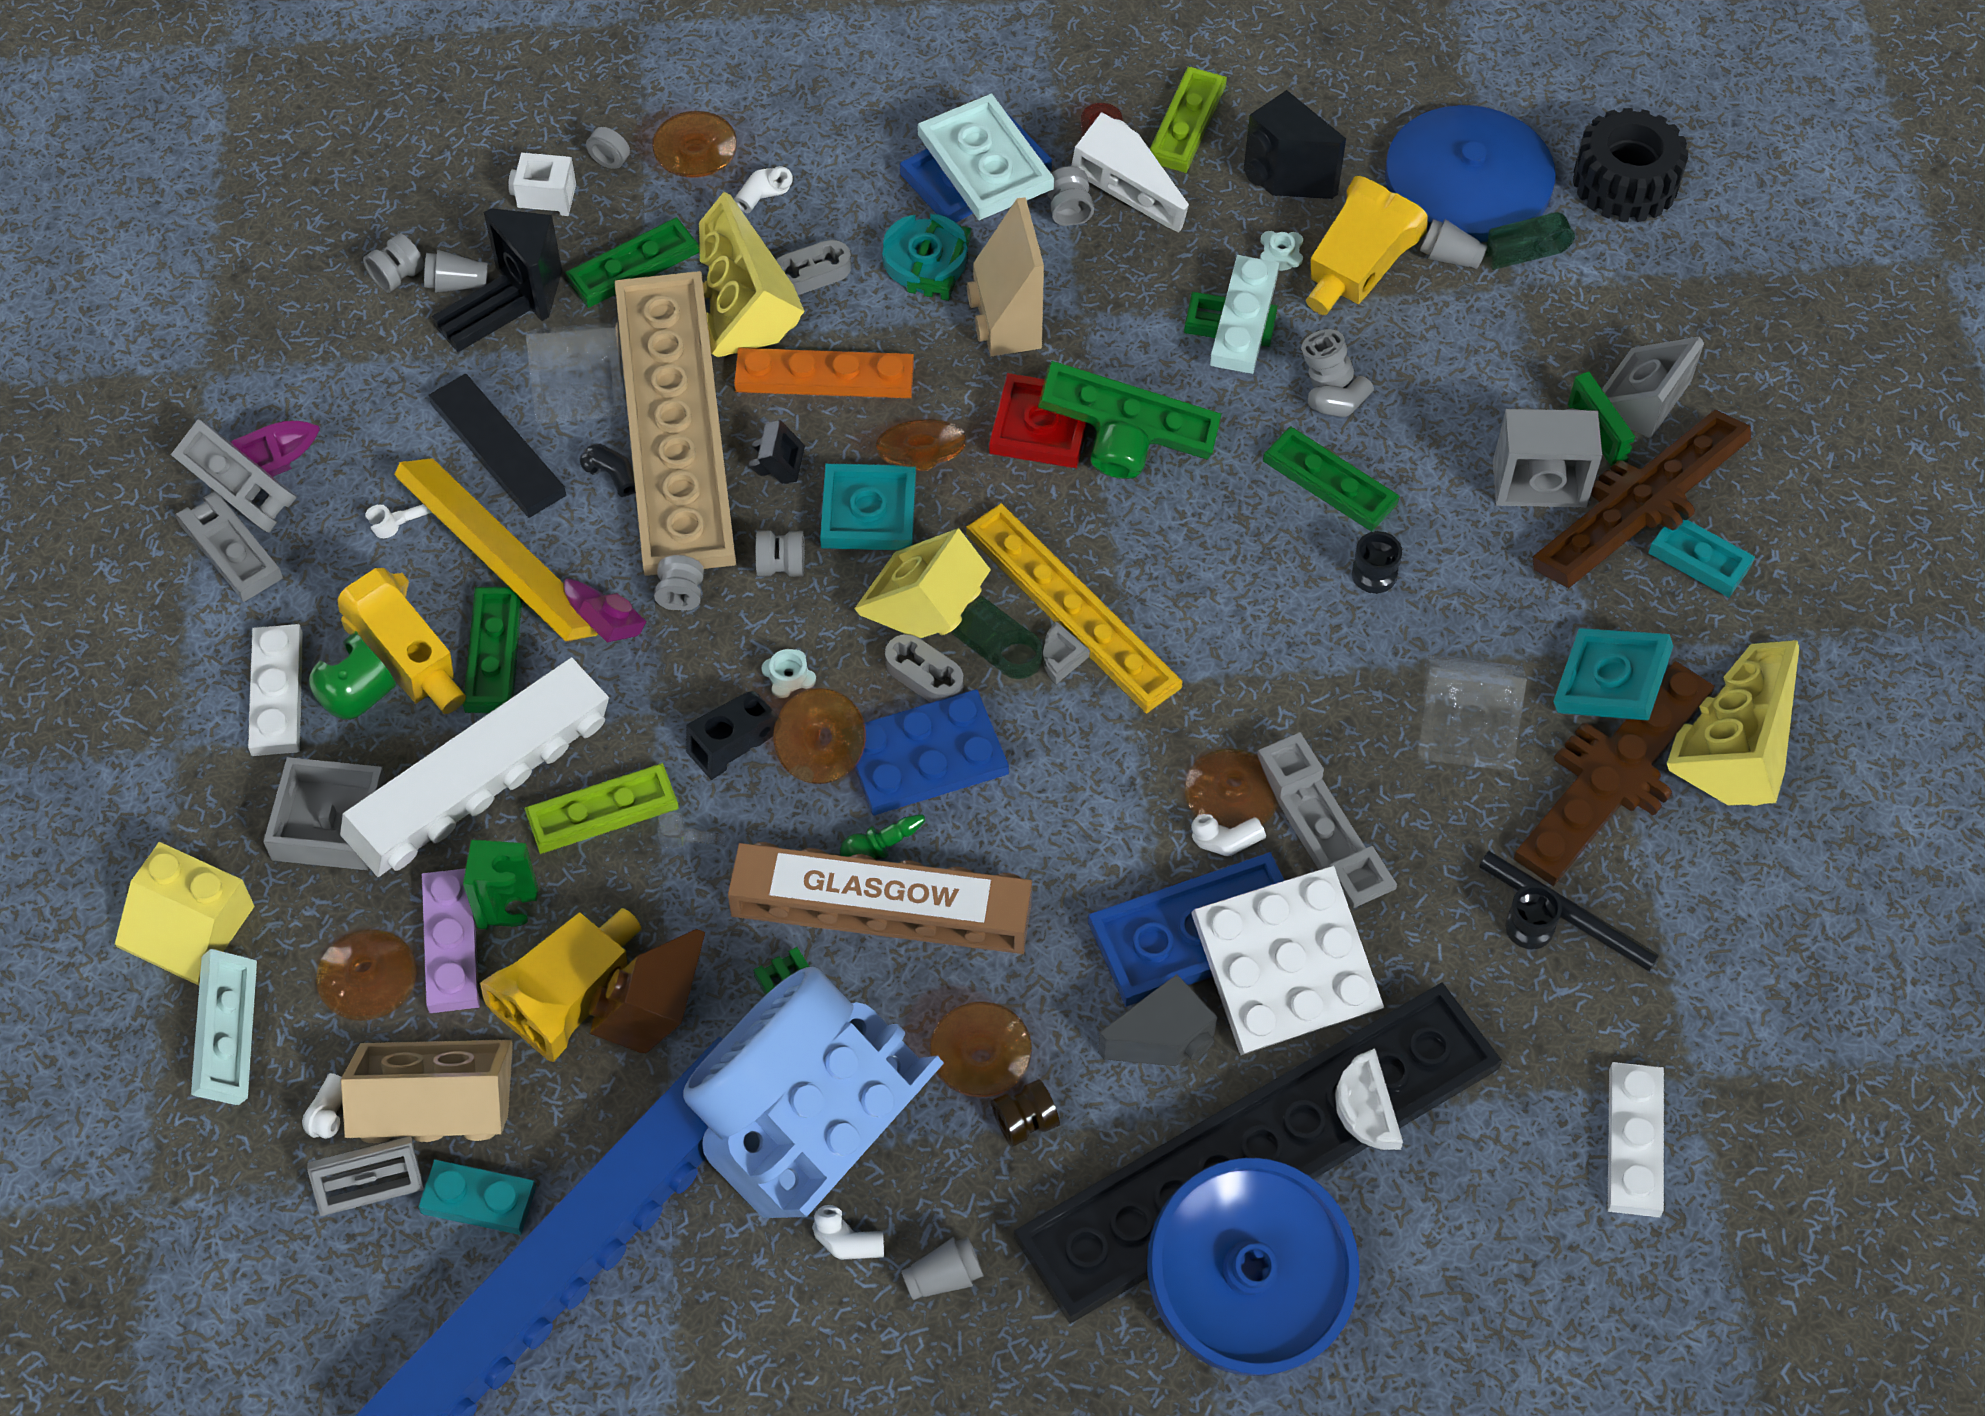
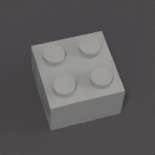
(1547, 457)

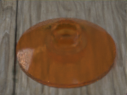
(694, 144)
(921, 443)
(799, 730)
(1210, 794)
(371, 992)
(984, 1028)

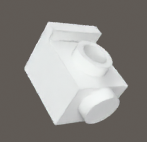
(543, 182)

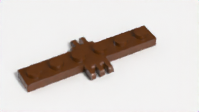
(1641, 498)
(1611, 775)

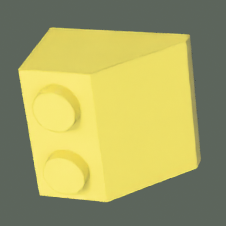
(926, 586)
(181, 911)

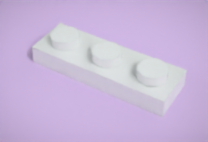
(275, 690)
(1636, 1140)

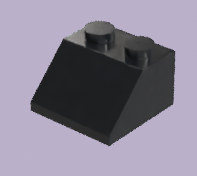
(1293, 150)

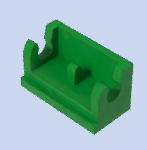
(494, 878)

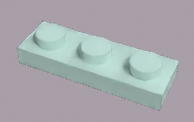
(1244, 314)
(224, 1027)

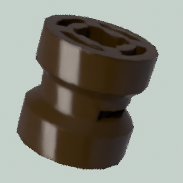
(1025, 1112)

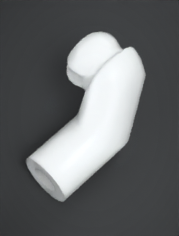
(763, 184)
(1226, 841)
(321, 1115)
(841, 1239)

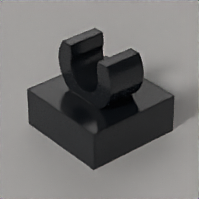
(778, 452)

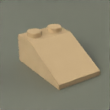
(1009, 286)

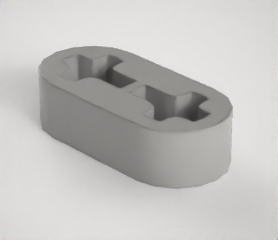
(813, 268)
(927, 665)

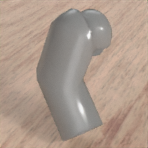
(1338, 400)

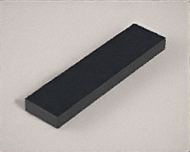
(497, 445)

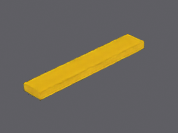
(494, 545)
(1074, 607)

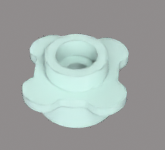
(1286, 257)
(786, 661)

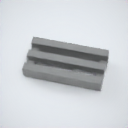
(359, 1158)

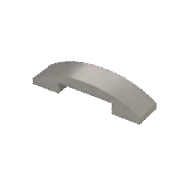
(1320, 822)

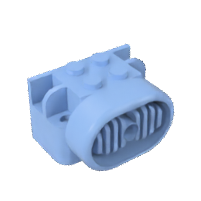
(801, 1093)

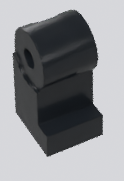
(729, 732)

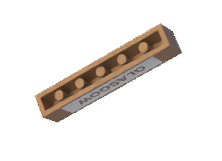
(880, 897)

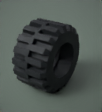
(1627, 188)

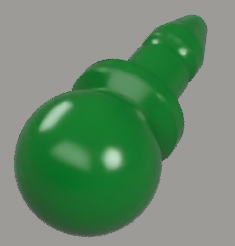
(875, 843)

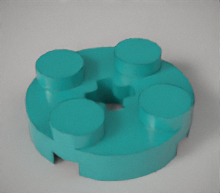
(905, 238)

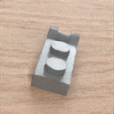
(232, 474)
(230, 546)

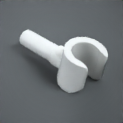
(391, 521)

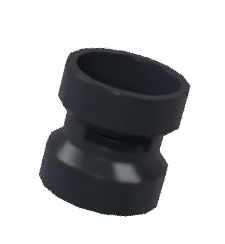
(1376, 562)
(1533, 906)

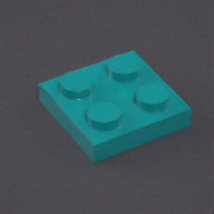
(868, 507)
(1613, 674)

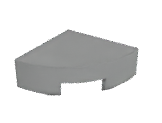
(1062, 652)

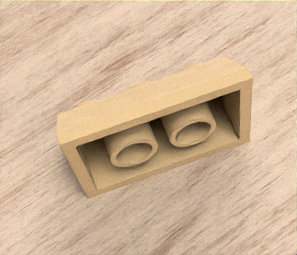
(427, 1090)

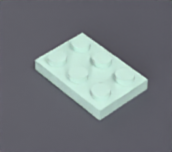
(985, 156)

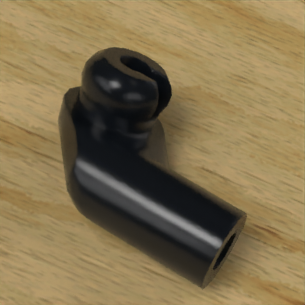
(614, 463)

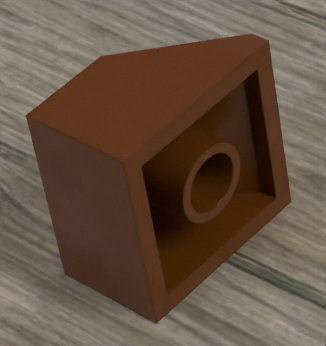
(648, 995)

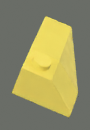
(747, 288)
(1743, 732)

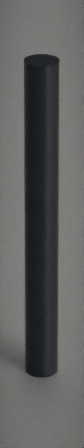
(1575, 914)

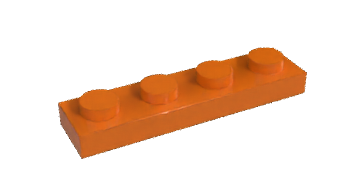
(824, 373)

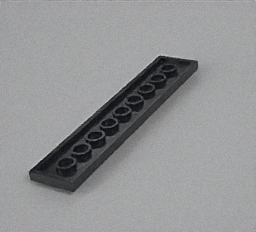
(1101, 1236)

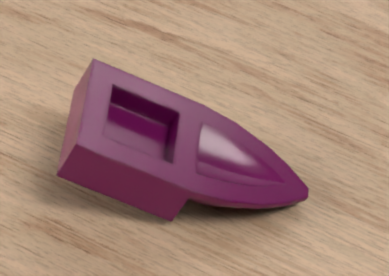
(277, 444)
(607, 614)

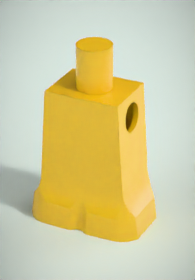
(1363, 243)
(400, 637)
(554, 983)

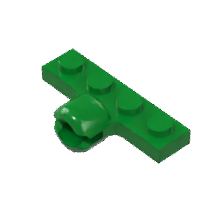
(1127, 419)

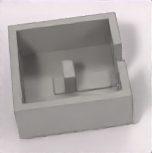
(311, 808)

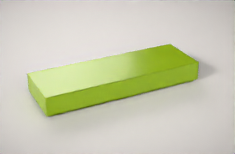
(1187, 118)
(601, 808)

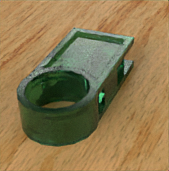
(1528, 240)
(991, 631)

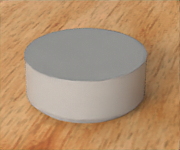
(607, 147)

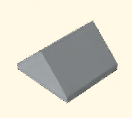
(1652, 382)

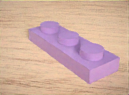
(449, 943)

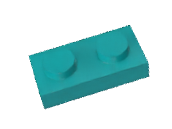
(1702, 556)
(477, 1197)

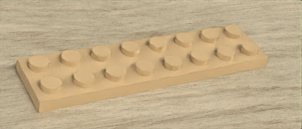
(674, 421)

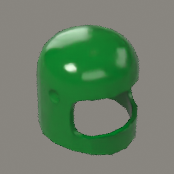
(354, 683)

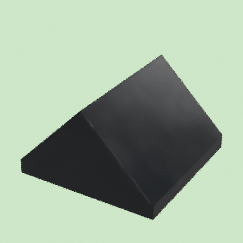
(527, 254)

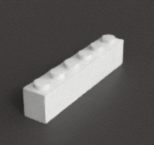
(474, 768)

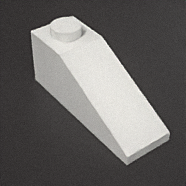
(1127, 169)

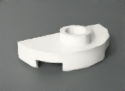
(1366, 1105)

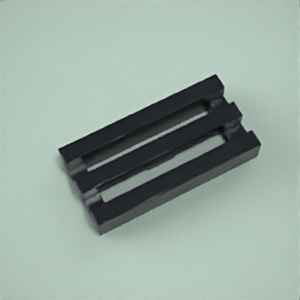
(477, 308)

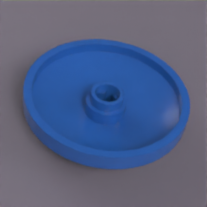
(1471, 168)
(1253, 1267)

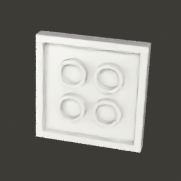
(1287, 960)

